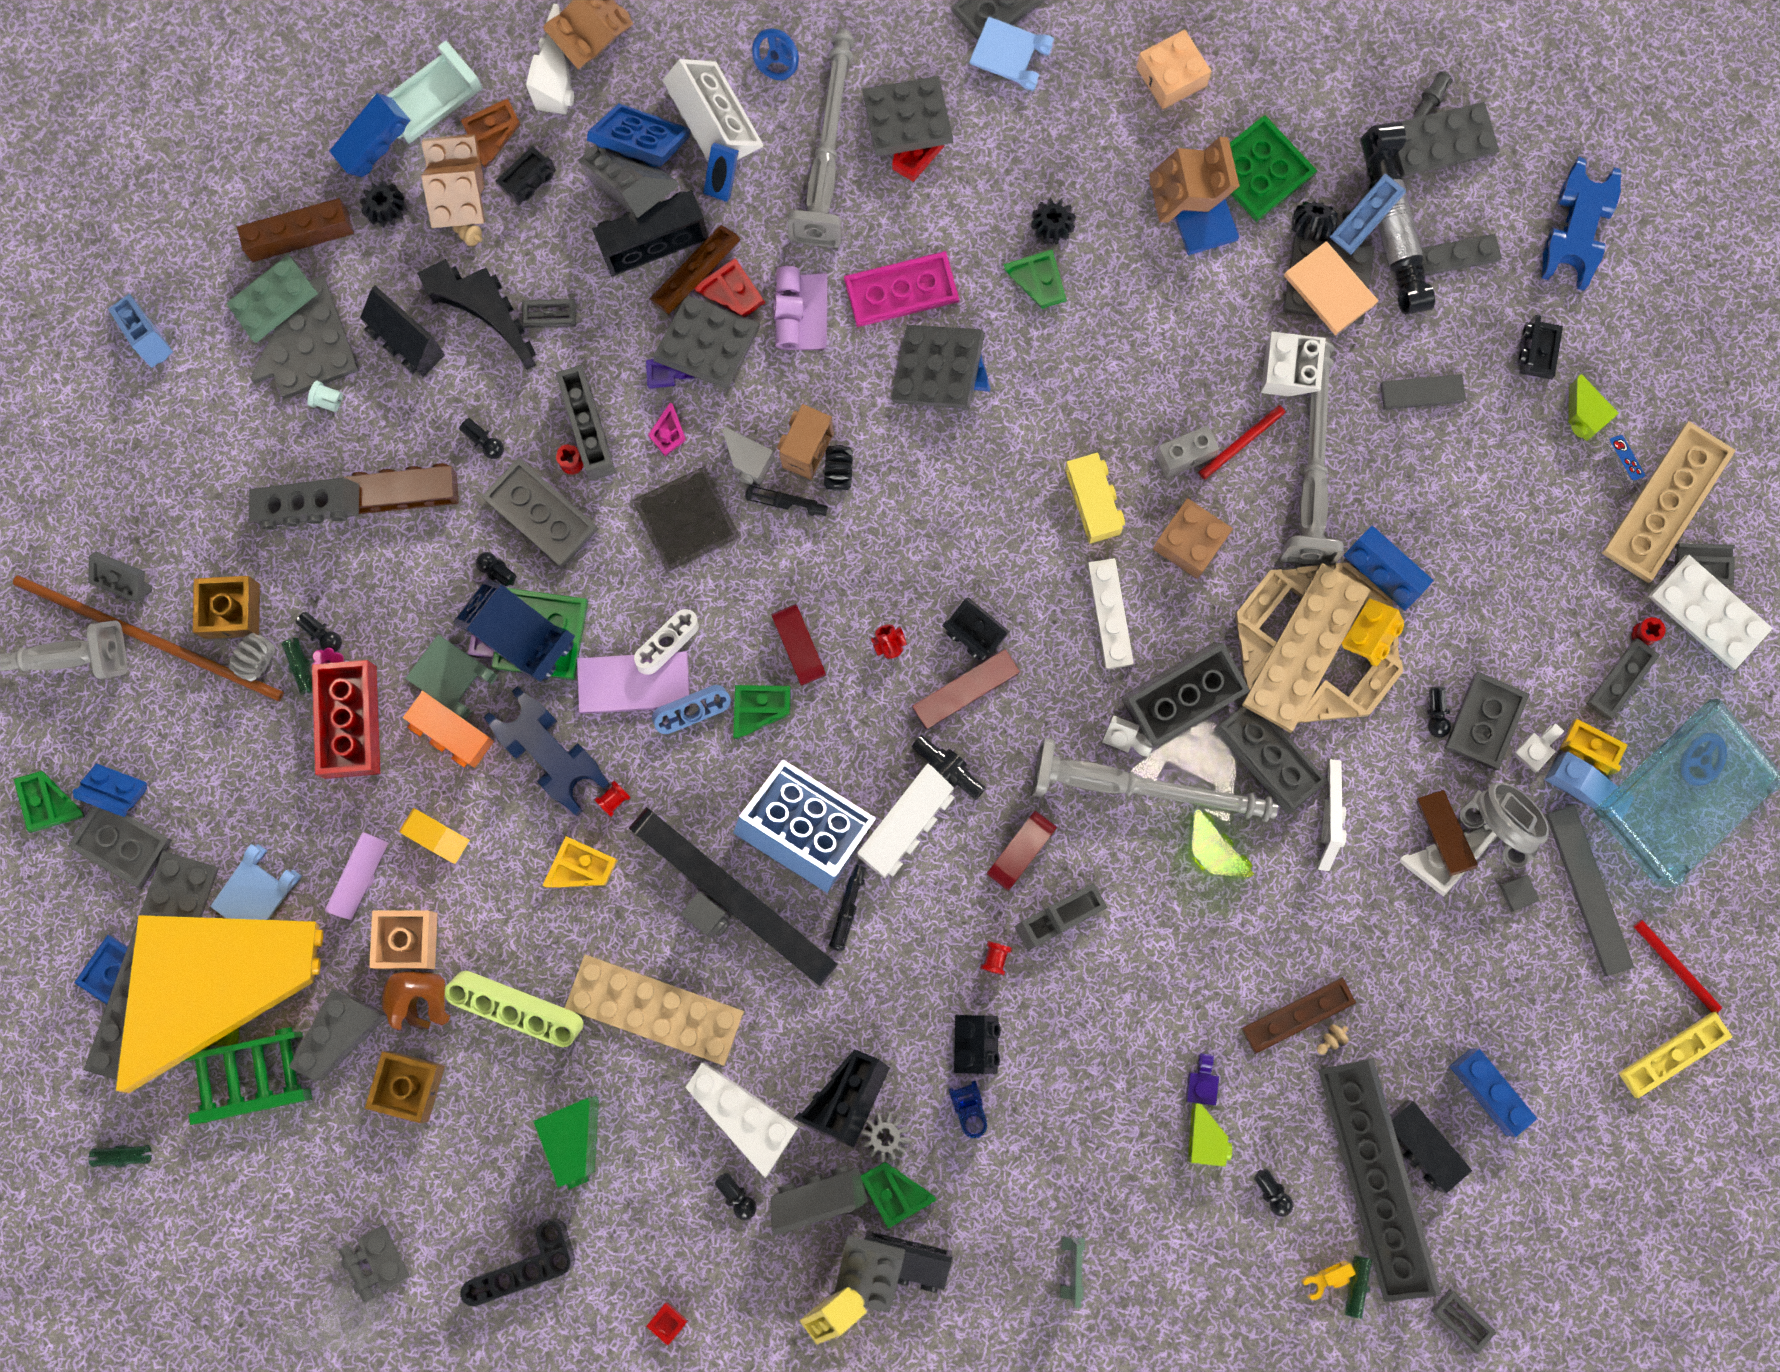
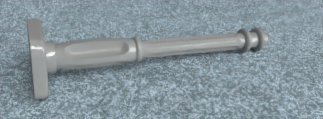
(815, 224)
(1312, 545)
(102, 649)
(1112, 780)

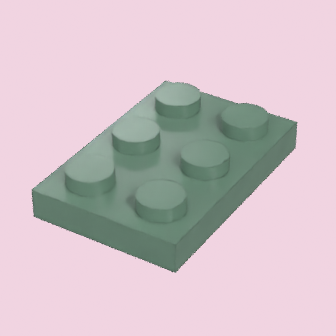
(272, 298)

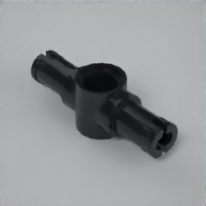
(949, 766)

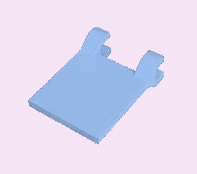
(1008, 51)
(253, 891)

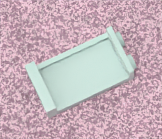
(435, 92)

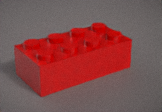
(346, 719)

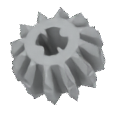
(251, 657)
(877, 1142)

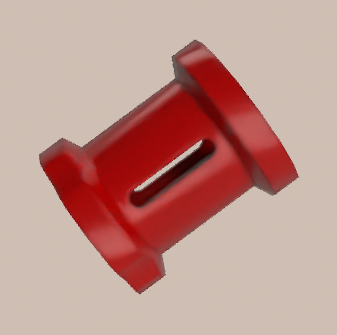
(566, 451)
(1656, 627)
(612, 798)
(995, 958)

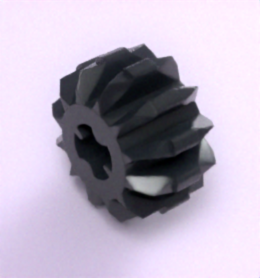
(387, 212)
(1314, 221)
(1044, 225)
(838, 468)

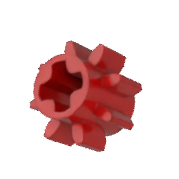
(889, 641)

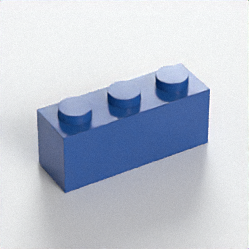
(370, 135)
(1388, 568)
(1493, 1092)

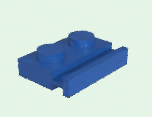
(110, 790)

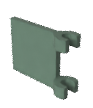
(447, 673)
(1075, 1291)

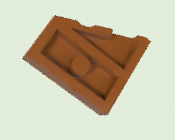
(492, 129)

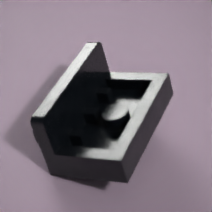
(526, 175)
(1540, 348)
(975, 630)
(976, 1044)

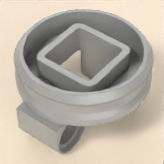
(1511, 818)

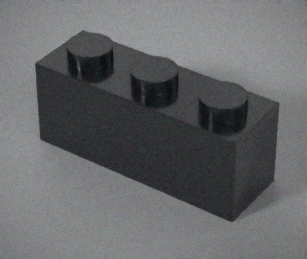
(1427, 1148)

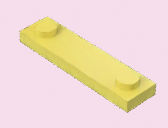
(1675, 1055)

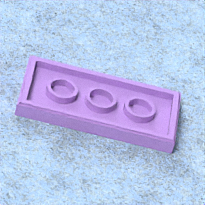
(618, 686)

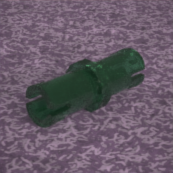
(298, 665)
(120, 1156)
(1358, 1287)

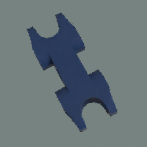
(561, 767)

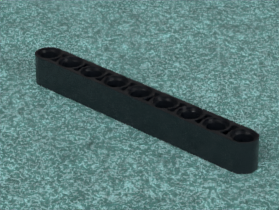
(733, 896)

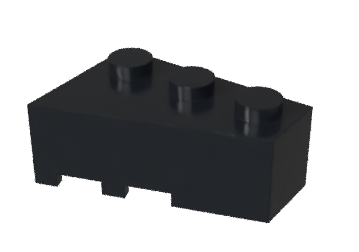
(847, 1098)

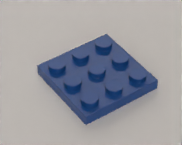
(638, 135)

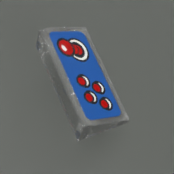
(1623, 460)

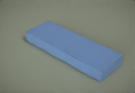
(1368, 214)

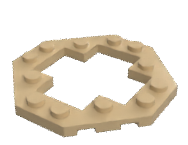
(1256, 646)

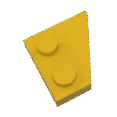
(579, 866)

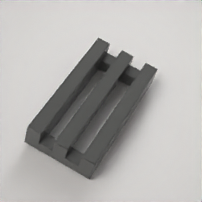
(542, 323)
(1444, 1303)

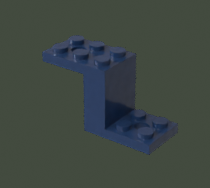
(514, 630)

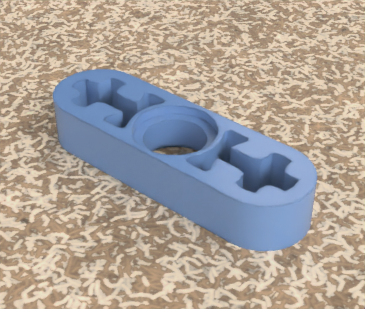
(687, 720)

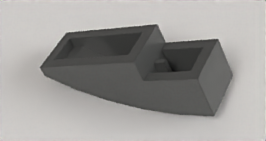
(1060, 916)

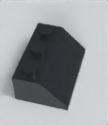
(400, 333)
(921, 1262)

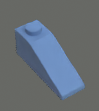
(140, 331)
(1579, 779)

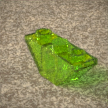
(1214, 850)

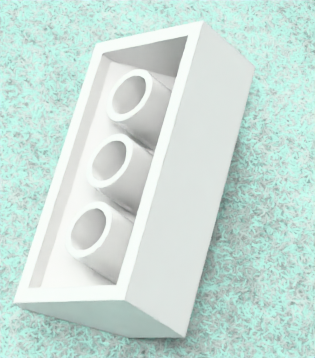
(710, 107)
(906, 821)

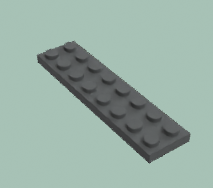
(176, 890)
(1379, 1181)

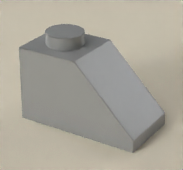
(748, 457)

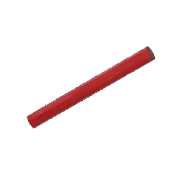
(1241, 442)
(1676, 965)

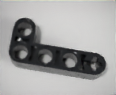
(517, 1270)

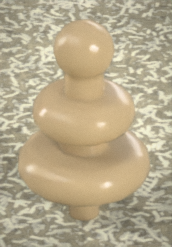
(470, 234)
(1331, 1041)

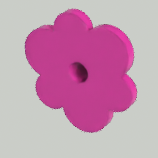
(322, 657)

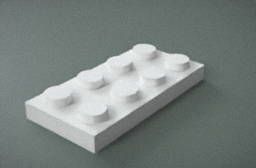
(1710, 612)

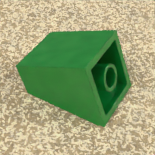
(570, 1141)

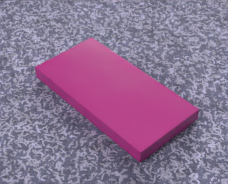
(901, 289)

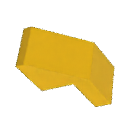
(434, 835)

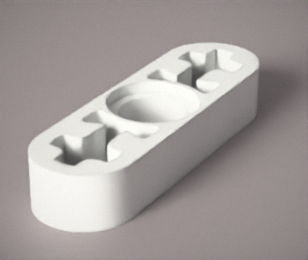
(646, 650)

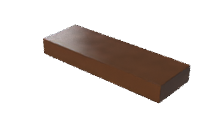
(1447, 833)

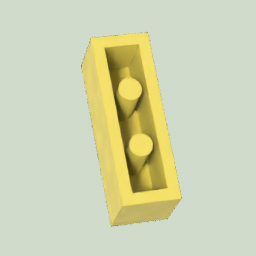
(1094, 497)
(833, 1315)

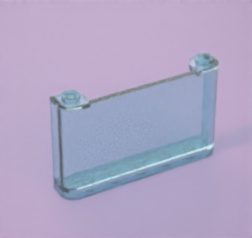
(1689, 794)

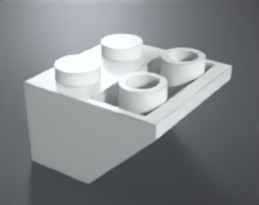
(1292, 364)

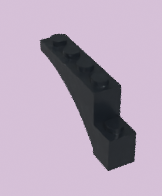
(479, 297)

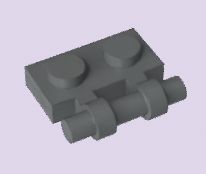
(383, 1260)

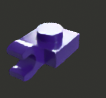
(662, 376)
(1202, 1085)

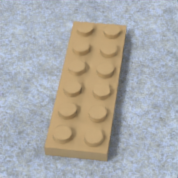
(1668, 502)
(1306, 647)
(654, 1010)

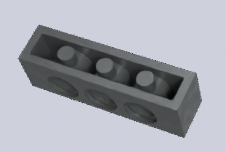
(586, 422)
(304, 502)

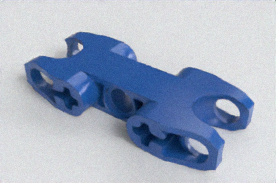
(1586, 205)

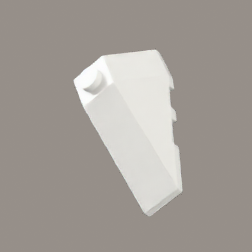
(550, 75)

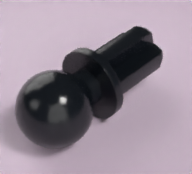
(491, 447)
(495, 569)
(317, 630)
(1439, 725)
(1273, 1192)
(743, 1206)

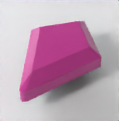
(667, 431)

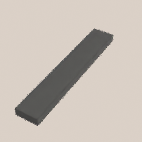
(1590, 891)

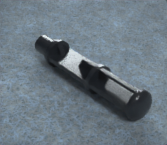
(785, 501)
(847, 909)

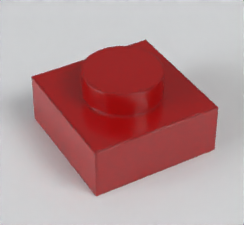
(667, 1323)

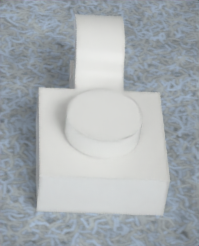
(1124, 735)
(1537, 749)

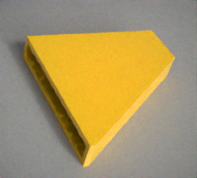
(205, 980)

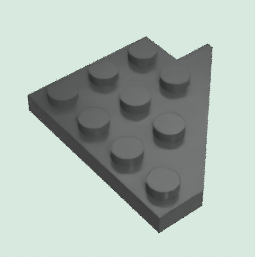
(307, 347)

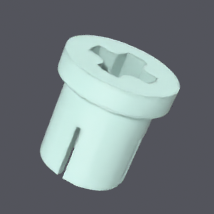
(324, 397)

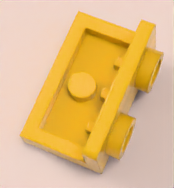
(1374, 631)
(1594, 747)

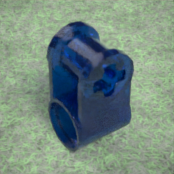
(968, 1107)

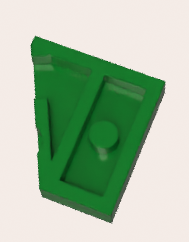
(1038, 278)
(758, 707)
(44, 802)
(895, 1193)

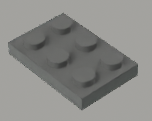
(1487, 721)
(120, 845)
(871, 1271)

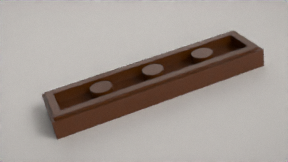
(695, 269)
(1298, 1015)

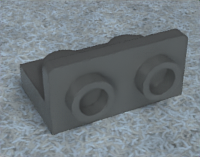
(117, 577)

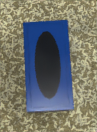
(720, 172)

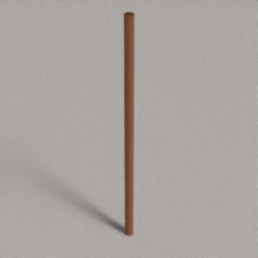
(147, 637)

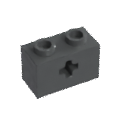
(706, 916)

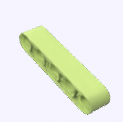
(500, 1008)

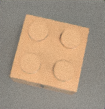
(1173, 69)
(403, 940)

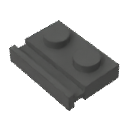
(1715, 558)

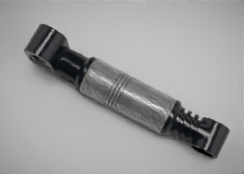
(1397, 227)

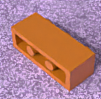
(447, 730)

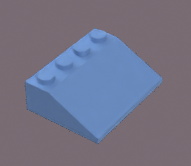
(803, 825)

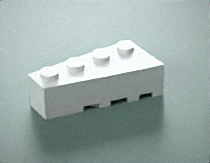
(746, 1120)

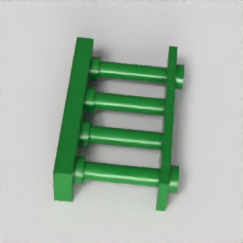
(264, 1098)

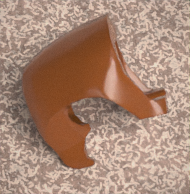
(401, 998)

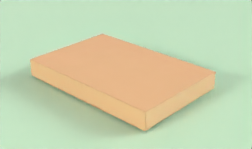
(1331, 288)

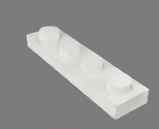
(1110, 614)

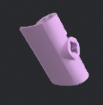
(800, 310)
(356, 876)

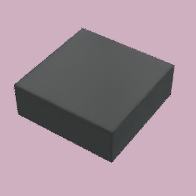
(1519, 893)

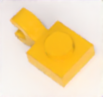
(1335, 1275)

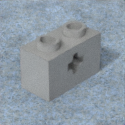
(1187, 451)

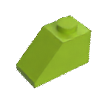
(1588, 409)
(1206, 1139)

